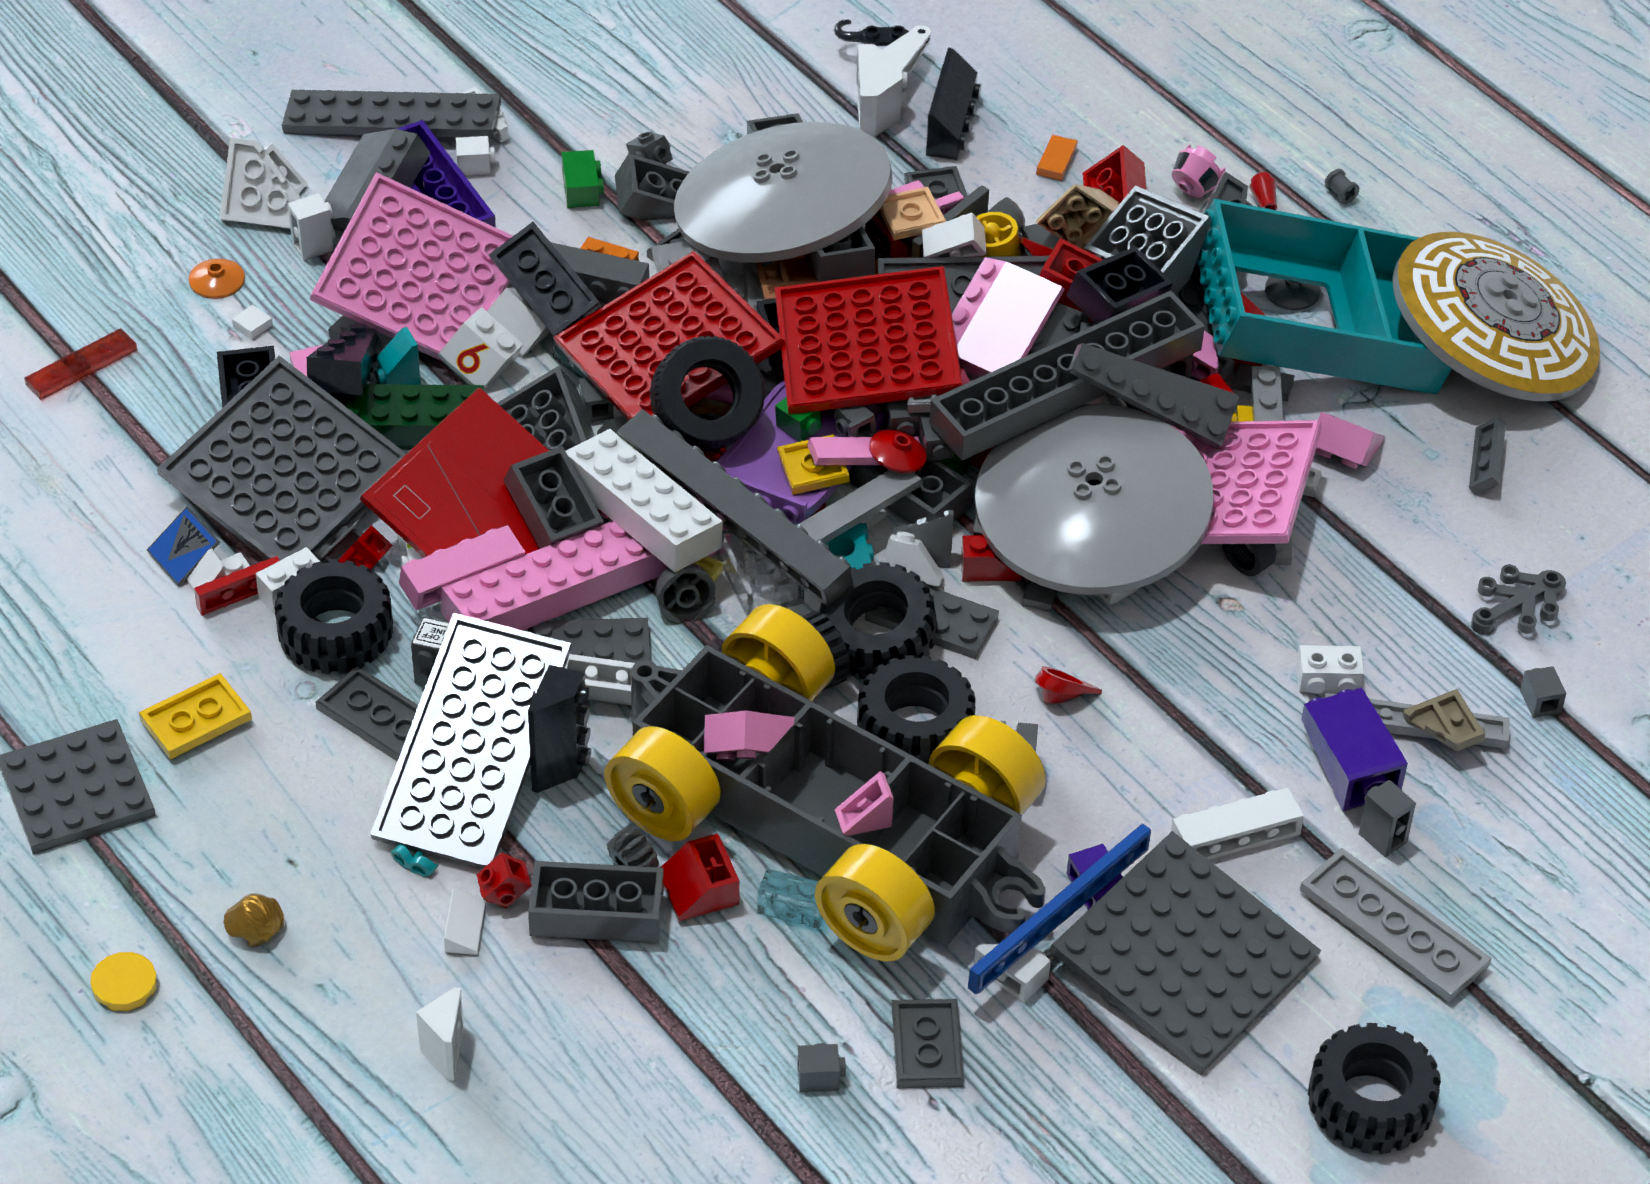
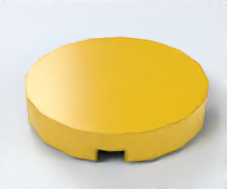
(123, 981)

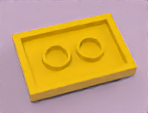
(195, 716)

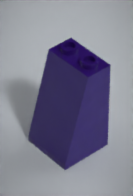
(1352, 745)

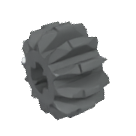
(631, 849)

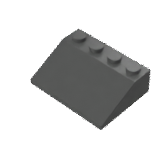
(387, 152)
(1159, 228)
(551, 410)

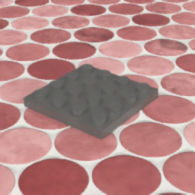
(75, 786)

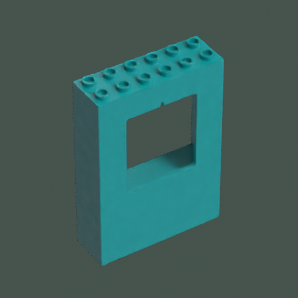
(1346, 259)

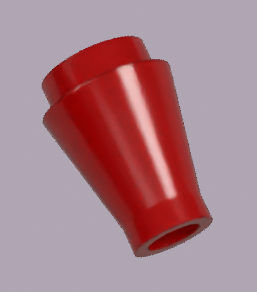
(1264, 190)

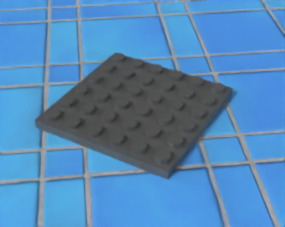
(281, 463)
(1185, 952)

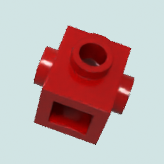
(503, 880)

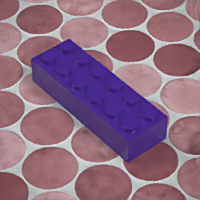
(444, 180)

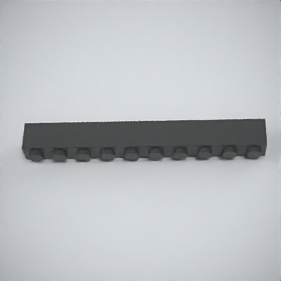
(741, 511)

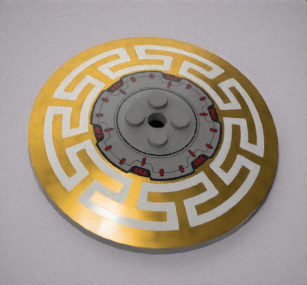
(1496, 316)

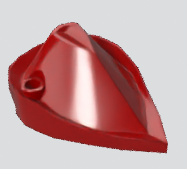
(1062, 687)

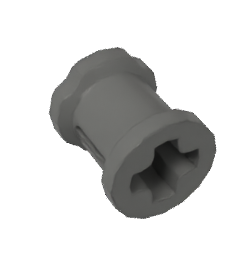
(1342, 186)

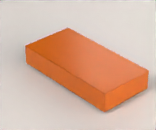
(1057, 157)

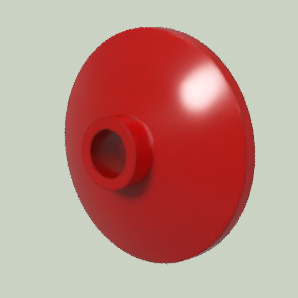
(897, 451)

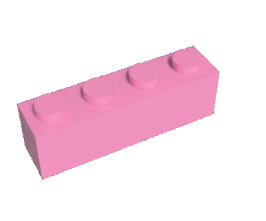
(425, 577)

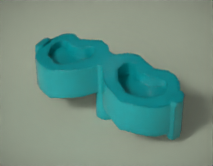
(417, 864)

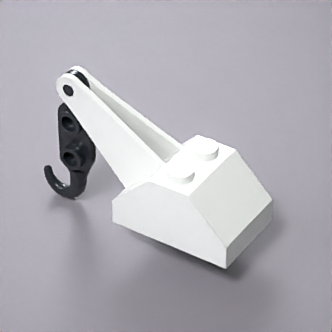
(883, 71)

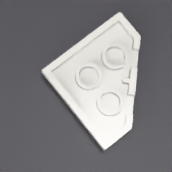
(255, 187)

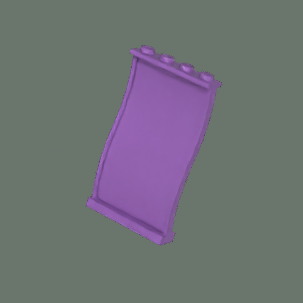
(759, 468)

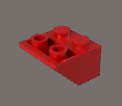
(701, 878)

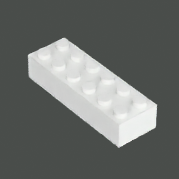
(646, 501)

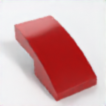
(367, 549)

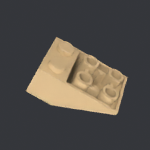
(1078, 214)

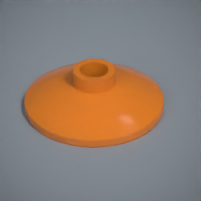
(216, 278)

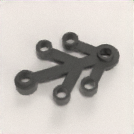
(1547, 583)

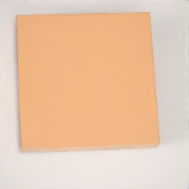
(910, 213)

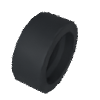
(1248, 562)

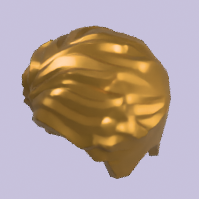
(254, 919)

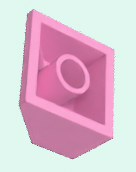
(1347, 441)
(743, 733)

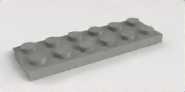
(1395, 924)

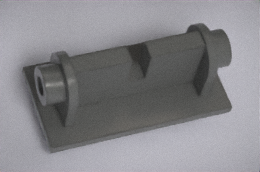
(343, 542)

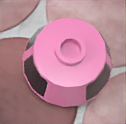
(1196, 171)

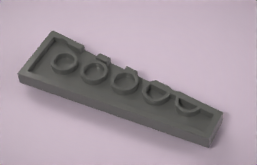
(1175, 399)

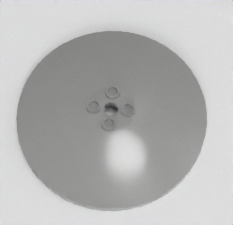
(783, 192)
(1103, 536)

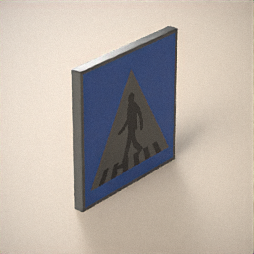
(182, 545)

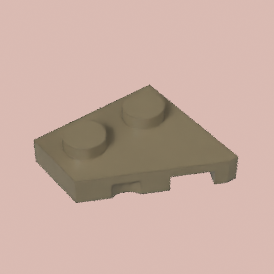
(1447, 720)

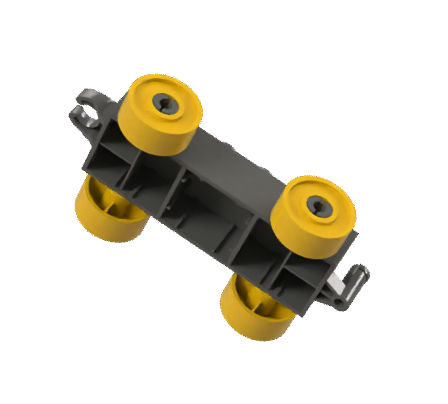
(881, 888)

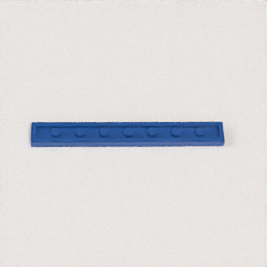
(1058, 909)

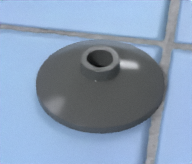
(1291, 294)

